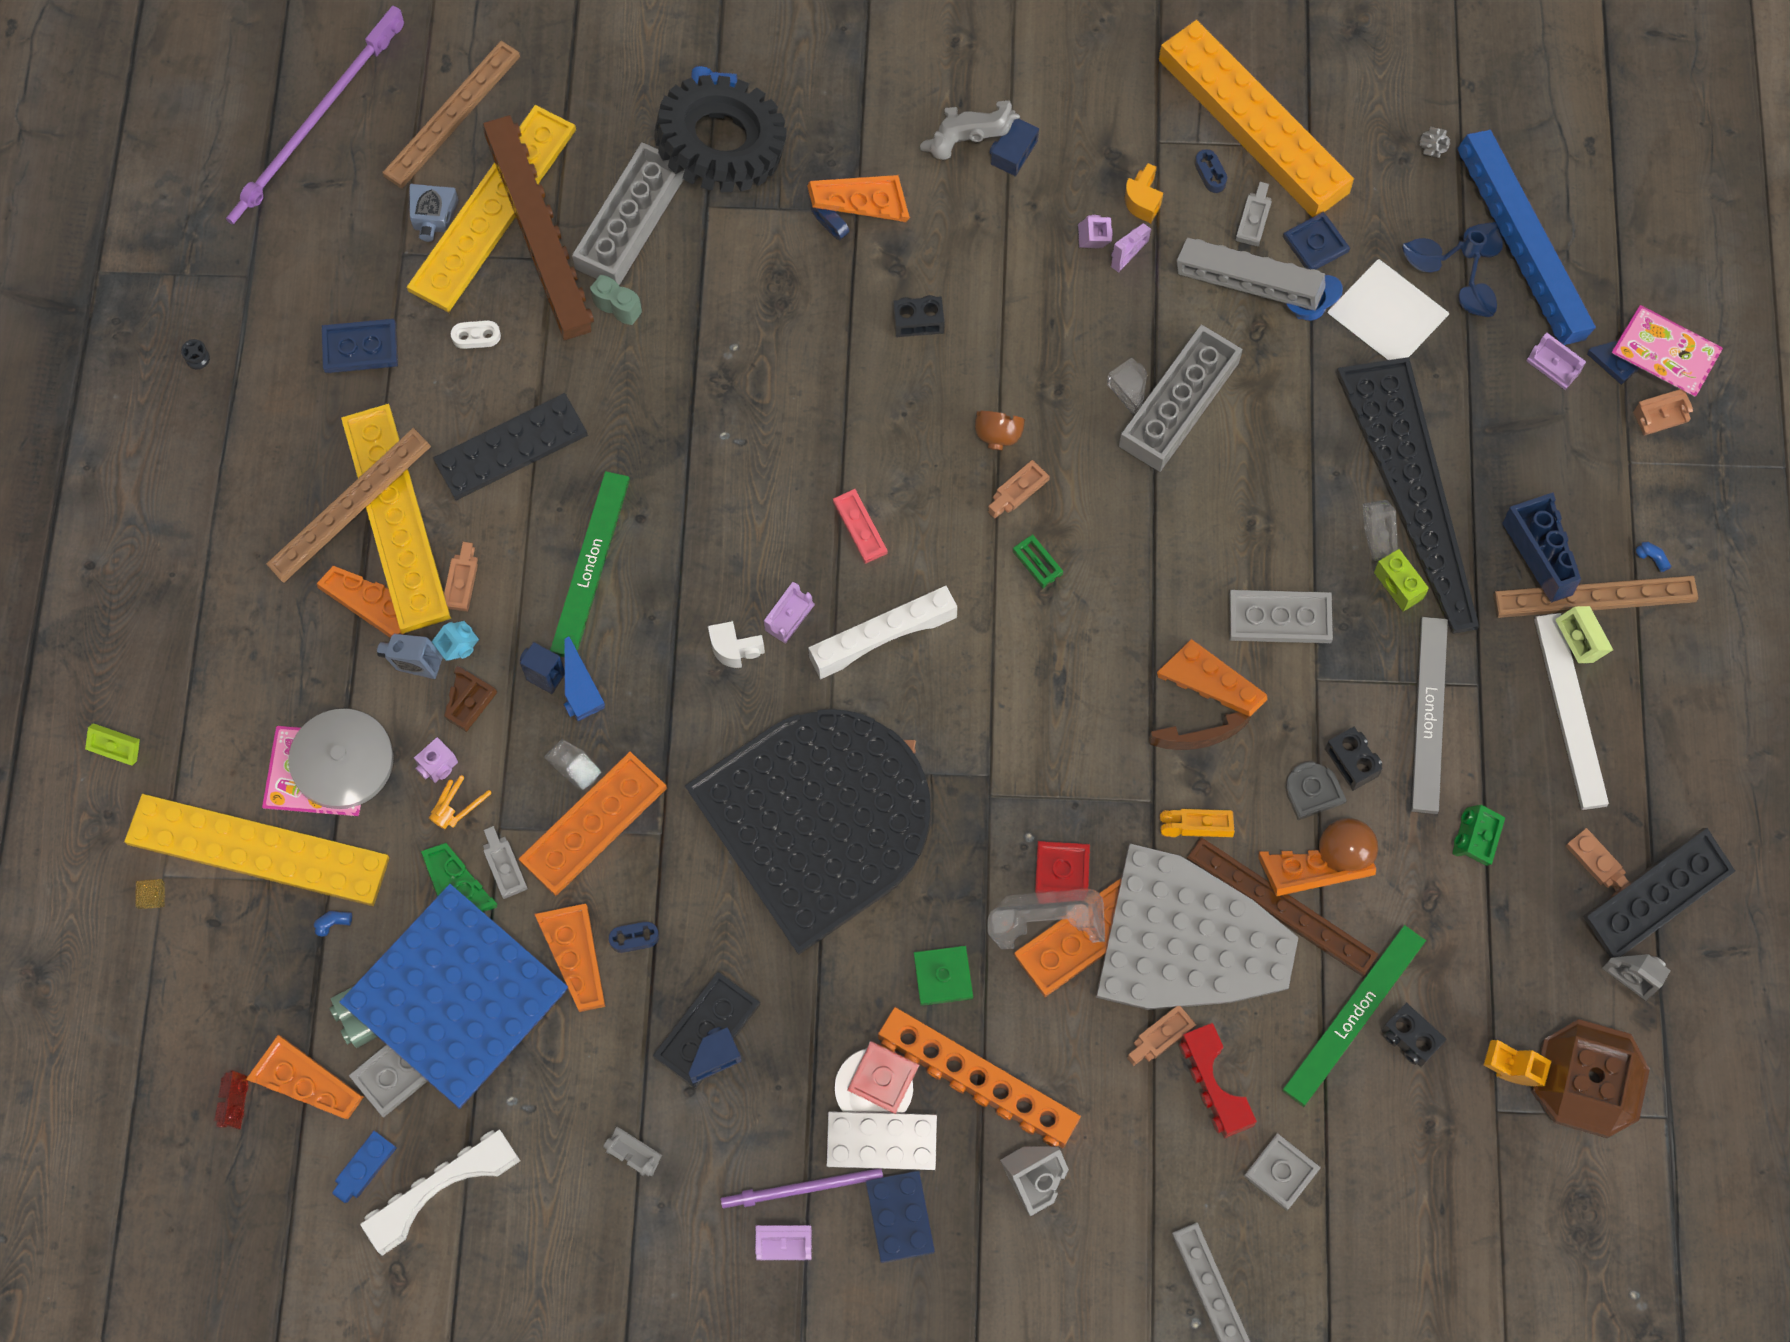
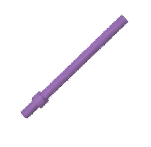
(749, 1197)

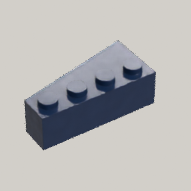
(1544, 546)

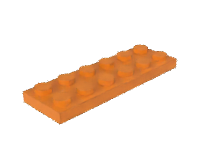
(592, 823)
(1064, 950)

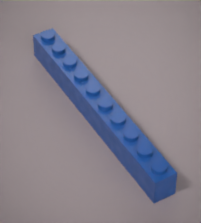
(1526, 238)

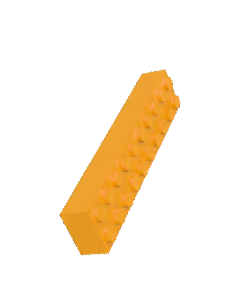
(1255, 119)

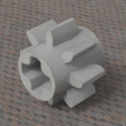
(1435, 142)

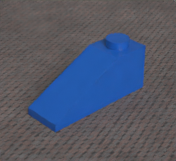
(580, 690)

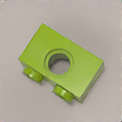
(1401, 580)

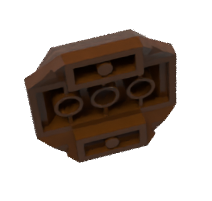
(1576, 1100)

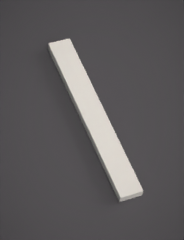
(1571, 713)

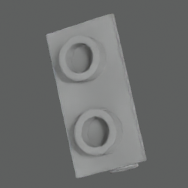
(634, 1151)

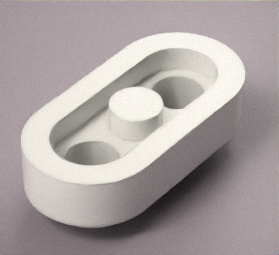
(476, 334)

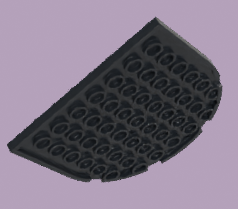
(819, 817)

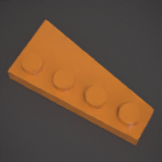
(363, 598)
(573, 947)
(302, 1078)

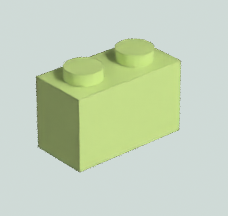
(1584, 634)

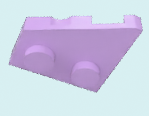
(1129, 246)

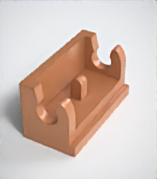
(1663, 411)

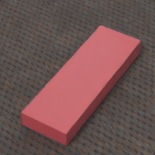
(860, 526)

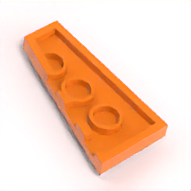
(862, 196)
(1204, 673)
(1302, 872)

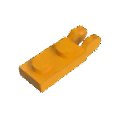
(1197, 823)

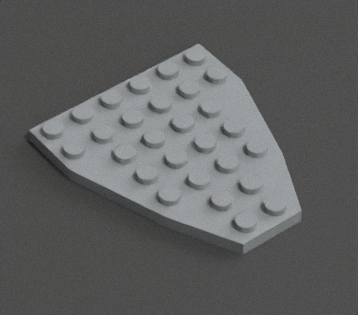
(1189, 938)

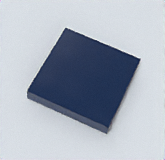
(1316, 242)

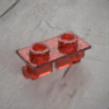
(234, 1089)

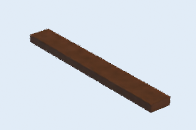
(1284, 908)

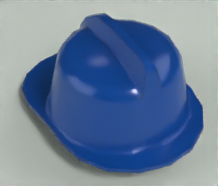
(1331, 294)

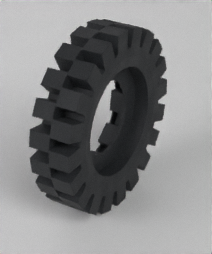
(684, 150)

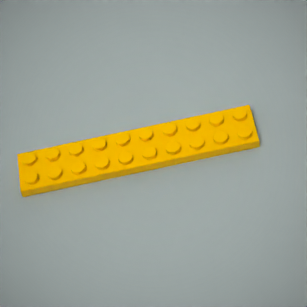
(485, 216)
(397, 525)
(257, 850)

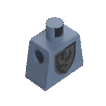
(432, 209)
(411, 655)

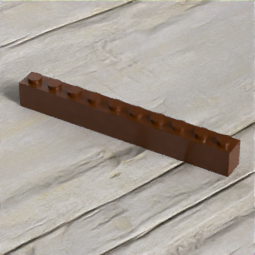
(537, 228)

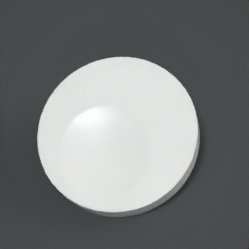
(852, 1103)

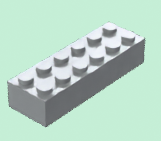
(627, 216)
(1180, 398)

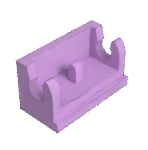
(1556, 361)
(788, 613)
(783, 1242)

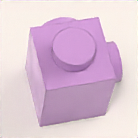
(1095, 232)
(435, 761)

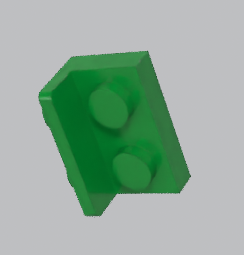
(1479, 834)

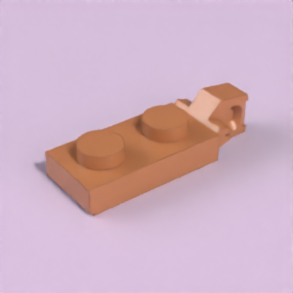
(1018, 489)
(461, 578)
(1597, 860)
(1161, 1035)

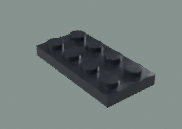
(718, 1005)

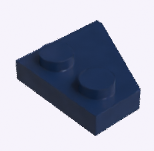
(1614, 365)

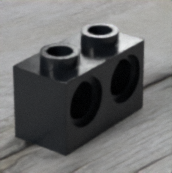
(919, 322)
(1347, 761)
(1417, 1030)

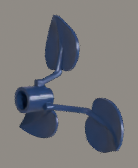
(1478, 240)

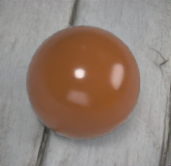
(1348, 845)

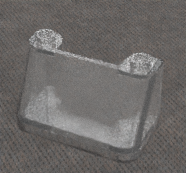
(1081, 907)

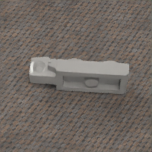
(1254, 216)
(503, 864)

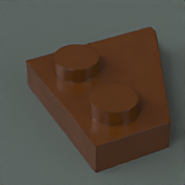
(467, 699)

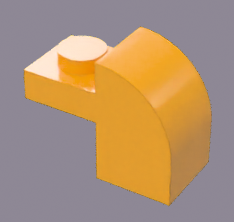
(1140, 197)
(1517, 1066)

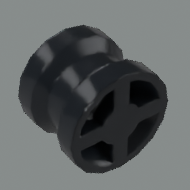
(192, 348)

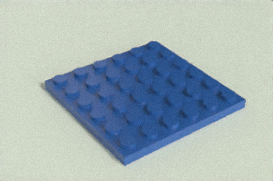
(454, 996)

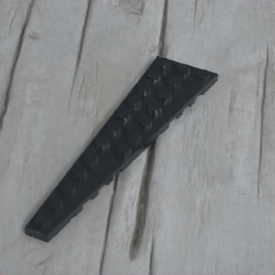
(1399, 439)

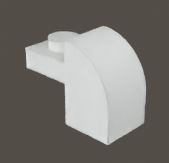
(729, 649)

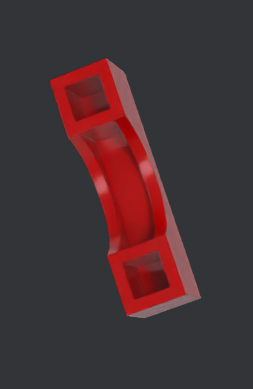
(1230, 1112)

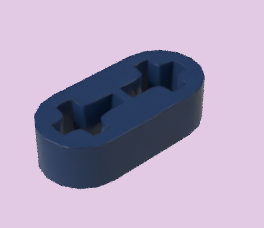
(1207, 173)
(831, 222)
(632, 931)

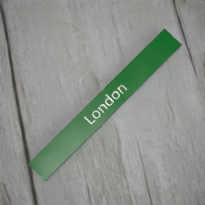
(590, 562)
(1353, 1016)

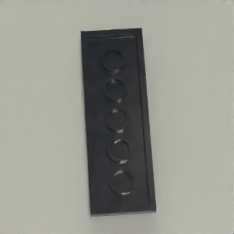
(510, 446)
(1659, 893)

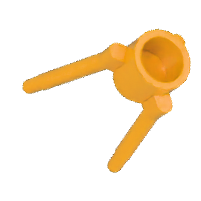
(443, 814)

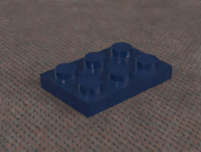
(359, 345)
(900, 1217)

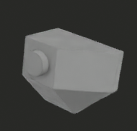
(1639, 973)
(1035, 1175)

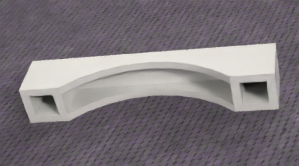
(851, 644)
(392, 1223)

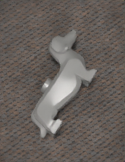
(969, 126)

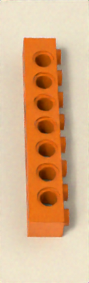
(1054, 1136)

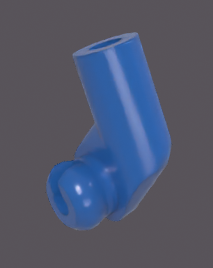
(1654, 552)
(327, 920)

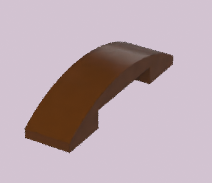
(1169, 738)

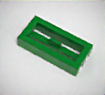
(1058, 572)

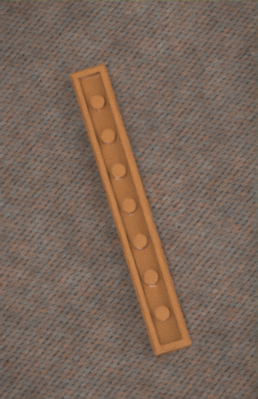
(451, 114)
(348, 505)
(1598, 596)

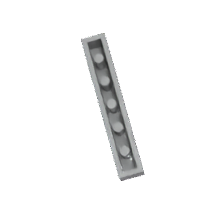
(1251, 273)

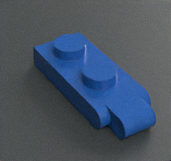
(363, 1167)

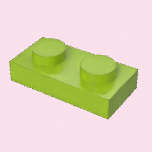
(112, 744)

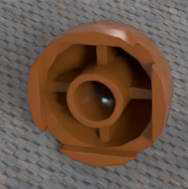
(998, 429)

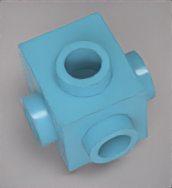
(455, 640)

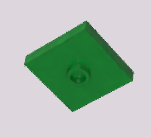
(943, 975)

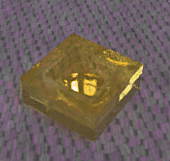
(150, 894)

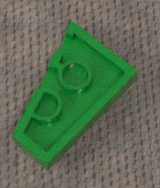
(446, 869)

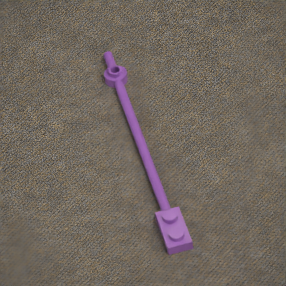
(376, 42)

